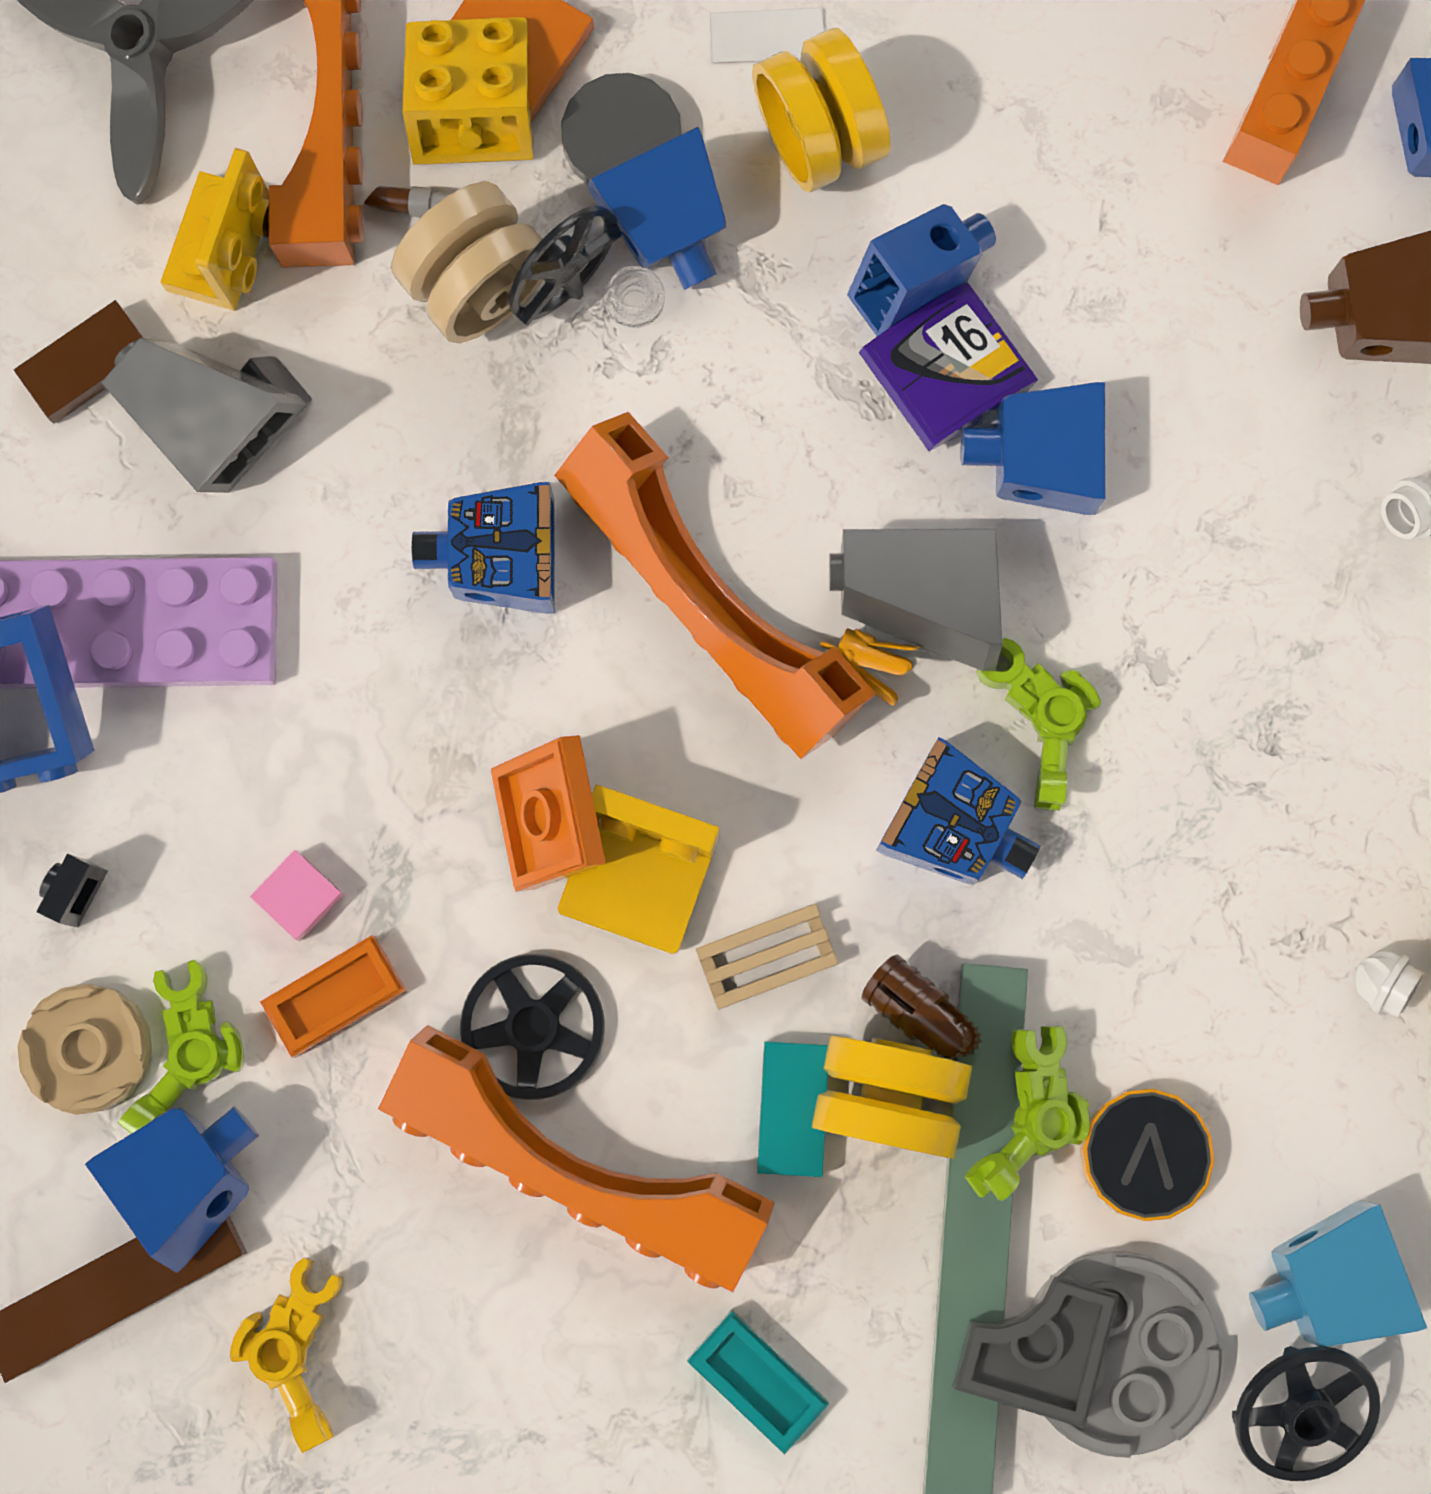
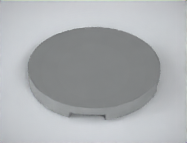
(1157, 1361)

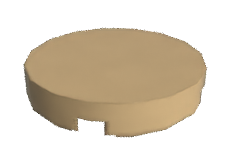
(84, 1049)

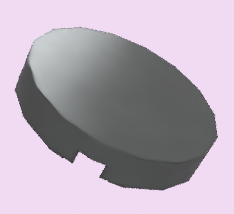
(615, 122)

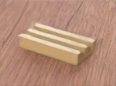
(817, 937)

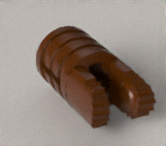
(920, 1009)

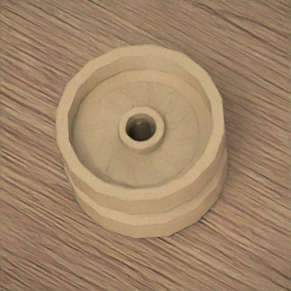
(466, 260)

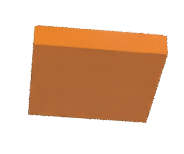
(554, 38)
(547, 814)

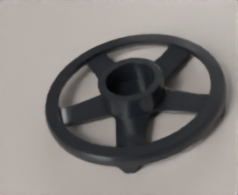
(560, 263)
(535, 1024)
(1308, 1413)

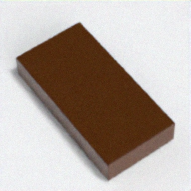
(77, 363)

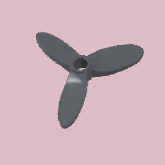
(138, 70)

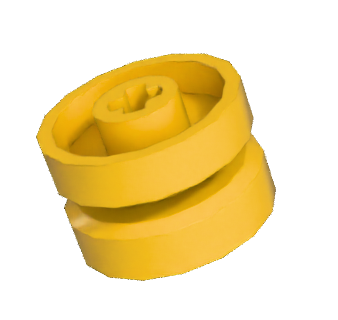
(821, 109)
(892, 1094)

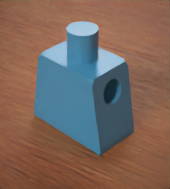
(1341, 1282)

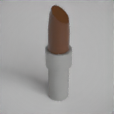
(412, 201)

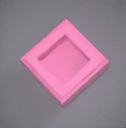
(297, 895)

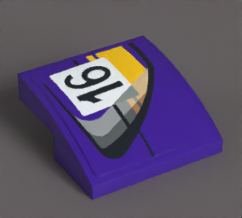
(947, 365)

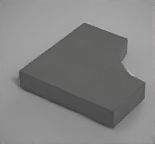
(1044, 1356)

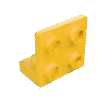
(467, 91)
(220, 235)
(649, 874)

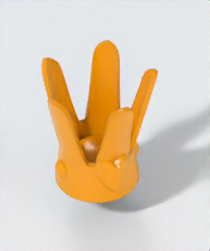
(860, 651)

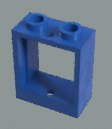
(57, 696)

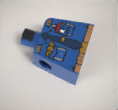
(496, 548)
(957, 821)

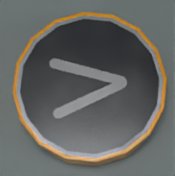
(1147, 1154)

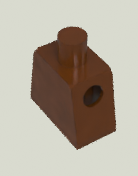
(1378, 302)

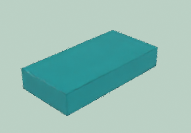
(789, 1094)
(758, 1381)

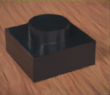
(70, 890)

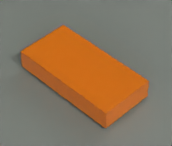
(333, 996)

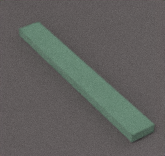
(974, 1234)

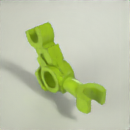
(1053, 711)
(194, 1052)
(1044, 1119)

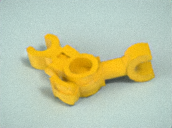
(281, 1348)

